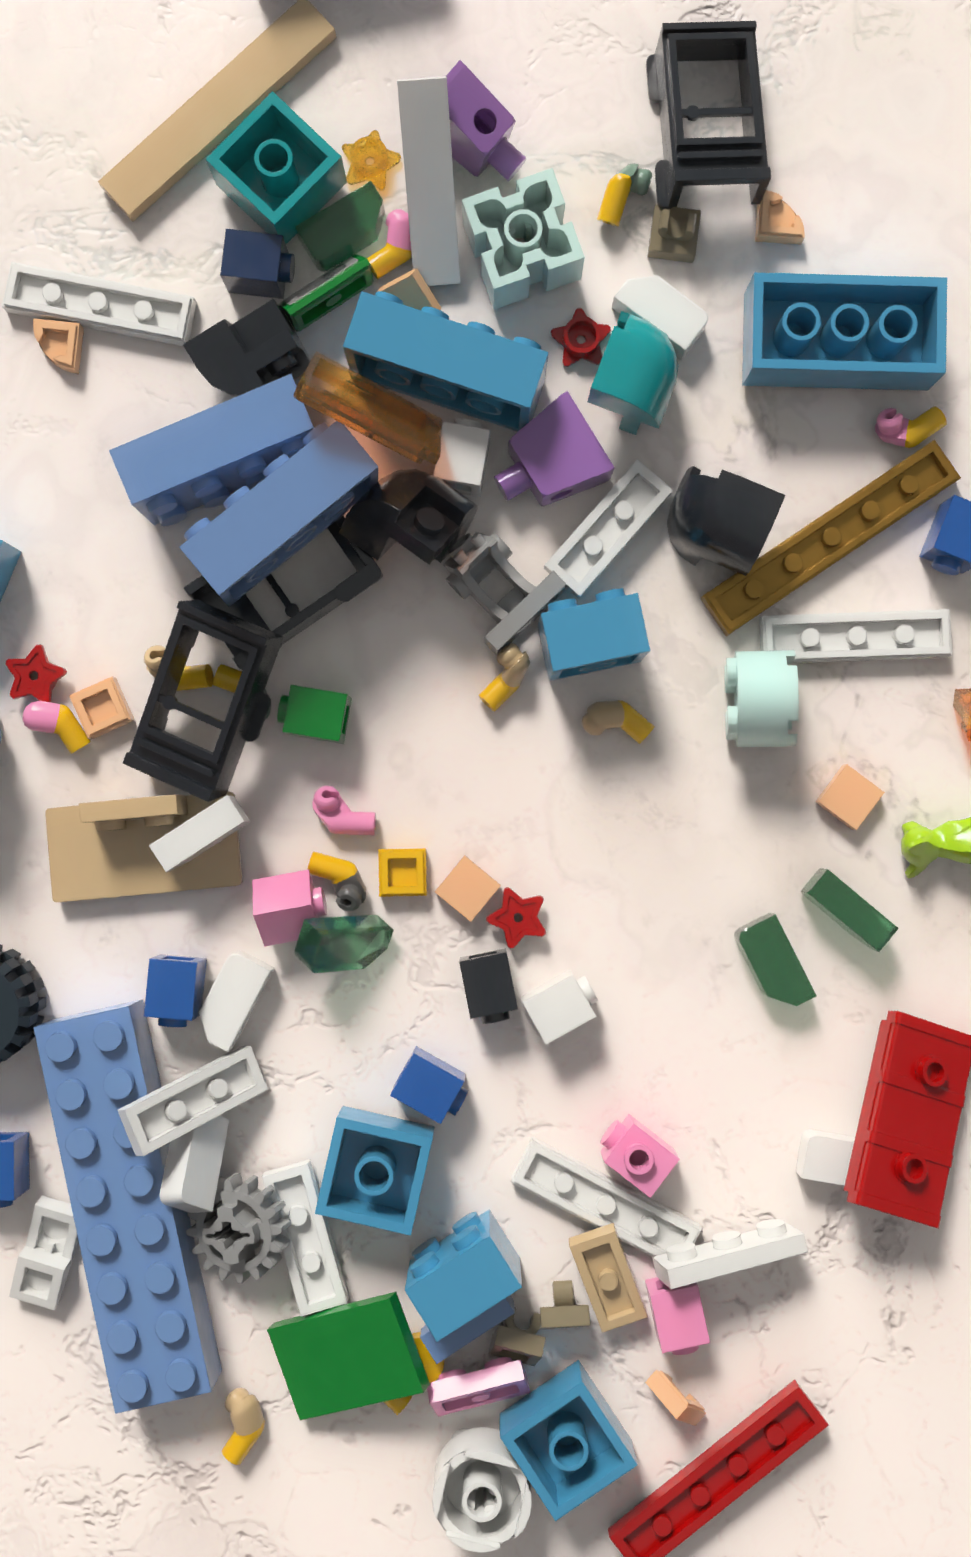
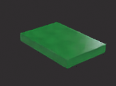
(348, 1356)

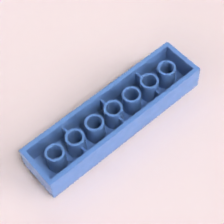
(132, 1245)

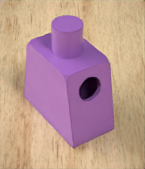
(480, 126)
(555, 456)

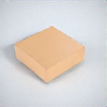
(101, 707)
(849, 797)
(467, 888)

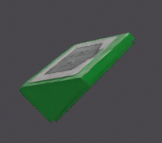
(328, 292)

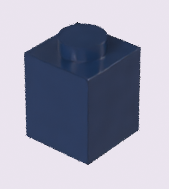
(256, 264)

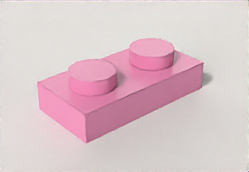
(464, 1390)

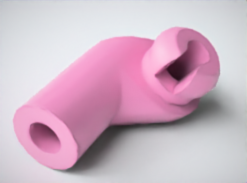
(337, 815)

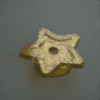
(365, 148)

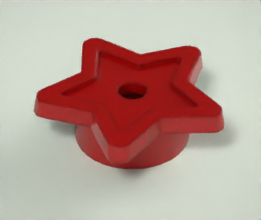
(581, 326)
(47, 675)
(504, 917)

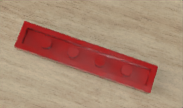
(719, 1475)

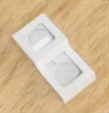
(47, 1254)

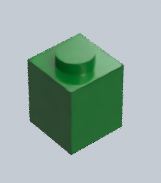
(315, 714)

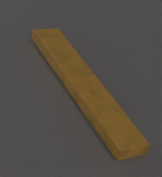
(831, 537)

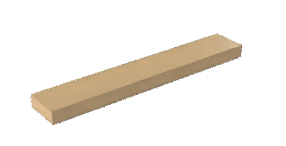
(217, 108)

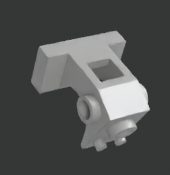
(473, 561)

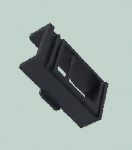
(713, 158)
(367, 574)
(180, 761)

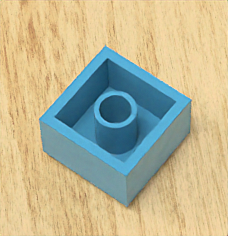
(592, 634)
(375, 1170)
(462, 1273)
(567, 1440)

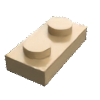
(607, 1277)

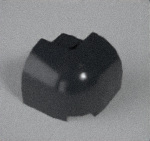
(249, 351)
(410, 510)
(722, 519)

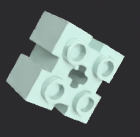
(532, 213)

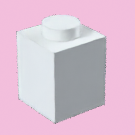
(463, 455)
(560, 1005)

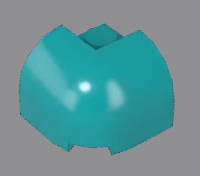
(636, 373)

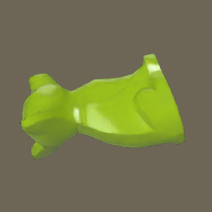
(923, 845)

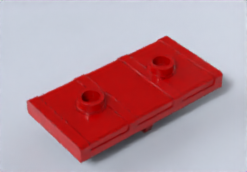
(909, 1119)

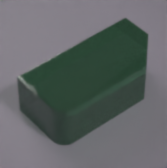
(343, 227)
(849, 909)
(342, 942)
(773, 961)

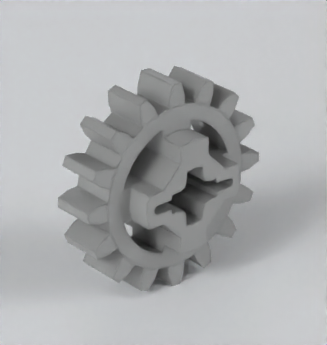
(235, 1233)

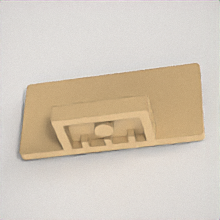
(106, 850)

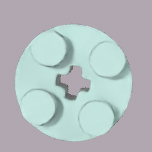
(763, 698)

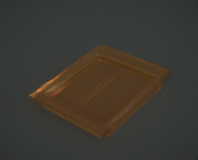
(370, 409)

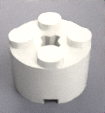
(477, 1517)

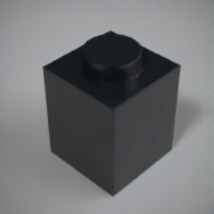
(488, 986)

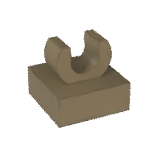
(674, 234)
(564, 1312)
(518, 1343)

